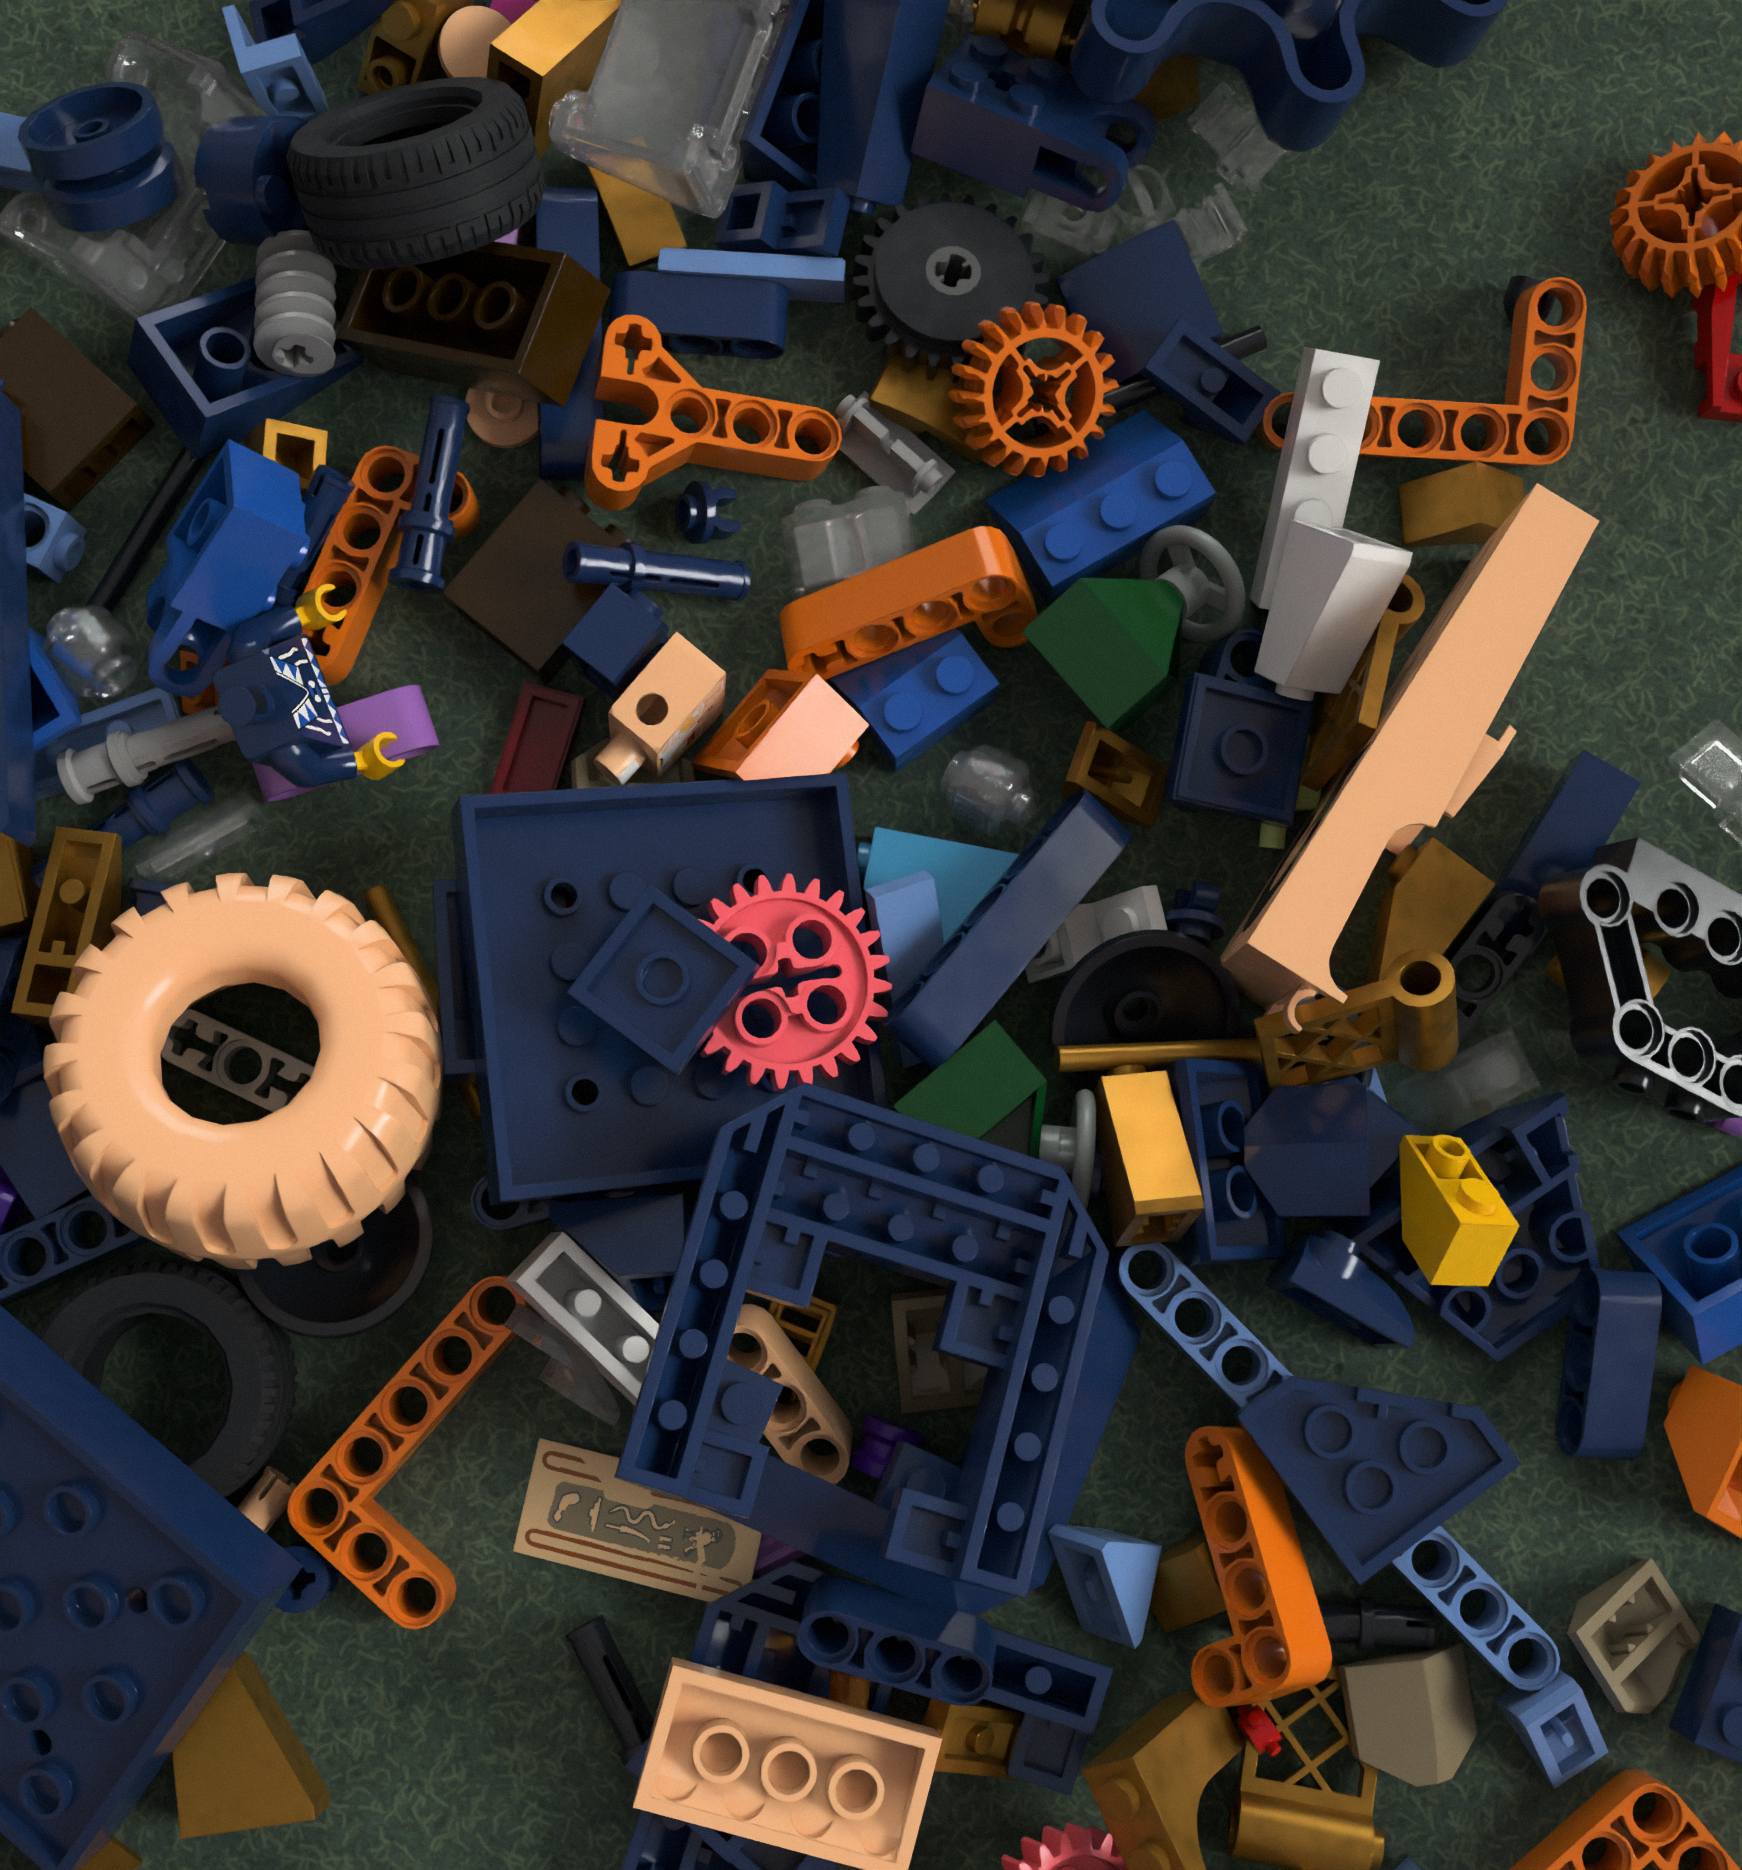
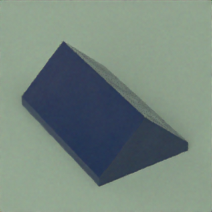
(784, 119)
(1214, 1107)

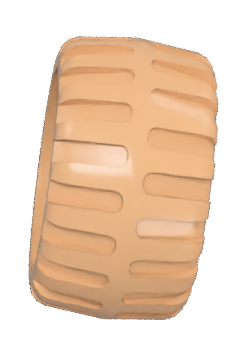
(269, 1181)

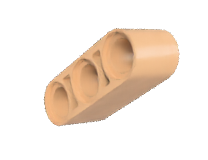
(808, 1419)

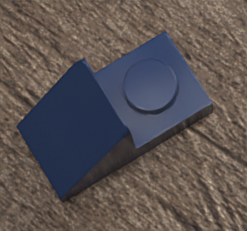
(1210, 383)

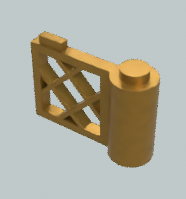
(1352, 717)
(1405, 1017)
(1302, 1824)

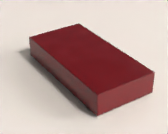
(538, 740)

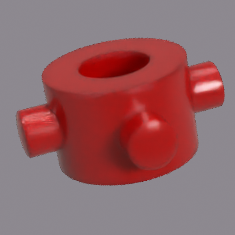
(1258, 1730)

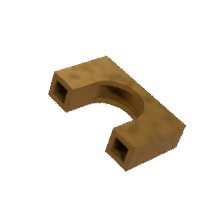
(1155, 1777)

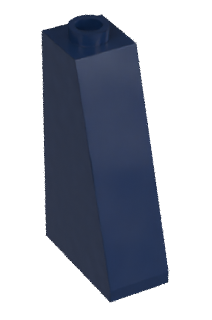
(872, 94)

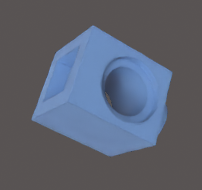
(62, 542)

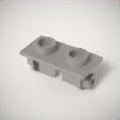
(890, 452)

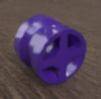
(879, 1444)

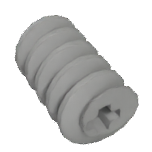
(294, 305)

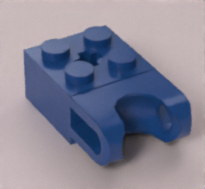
(223, 563)

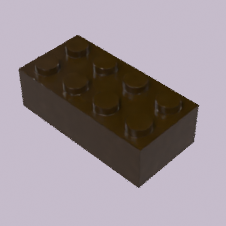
(480, 320)

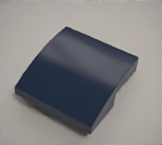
(1137, 296)
(34, 1151)

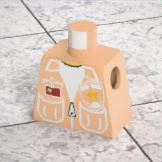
(662, 712)

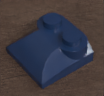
(1339, 1287)

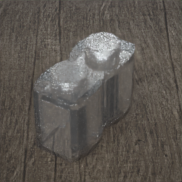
(844, 540)

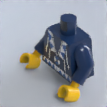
(283, 704)

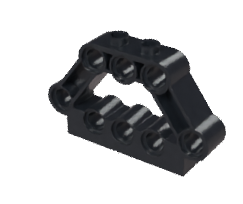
(1597, 923)

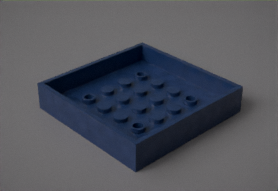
(528, 953)
(83, 1654)

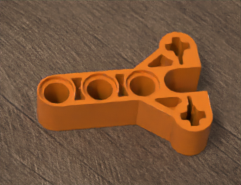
(666, 389)

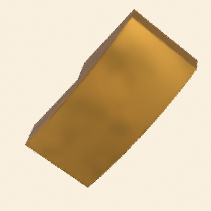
(637, 218)
(922, 404)

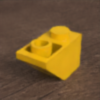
(1451, 1212)

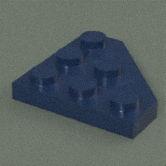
(1374, 1463)

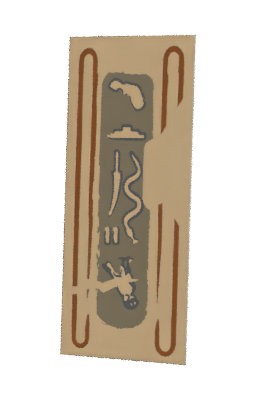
(620, 1530)

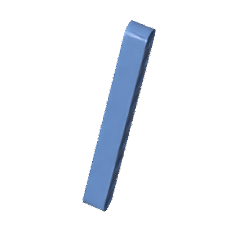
(1455, 1571)

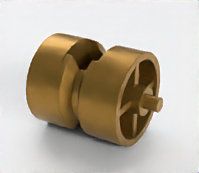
(1029, 26)

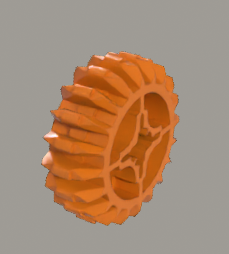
(1658, 212)
(1073, 363)

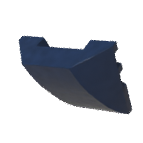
(1534, 1171)

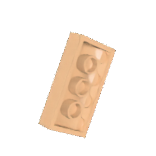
(787, 1768)

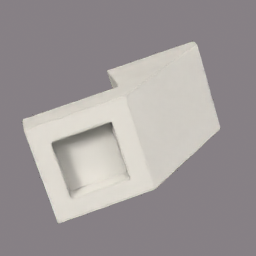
(1093, 925)

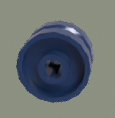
(102, 156)

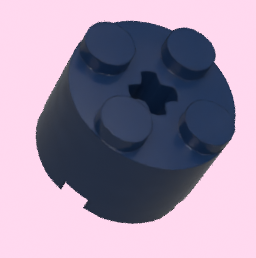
(249, 178)

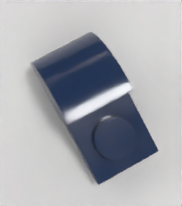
(775, 221)

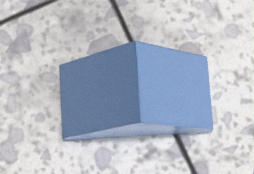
(1107, 1579)
(1555, 1727)

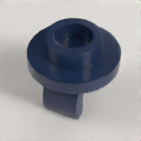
(698, 515)
(1195, 911)

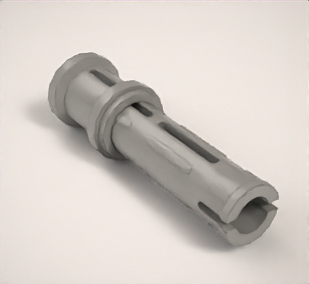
(130, 756)

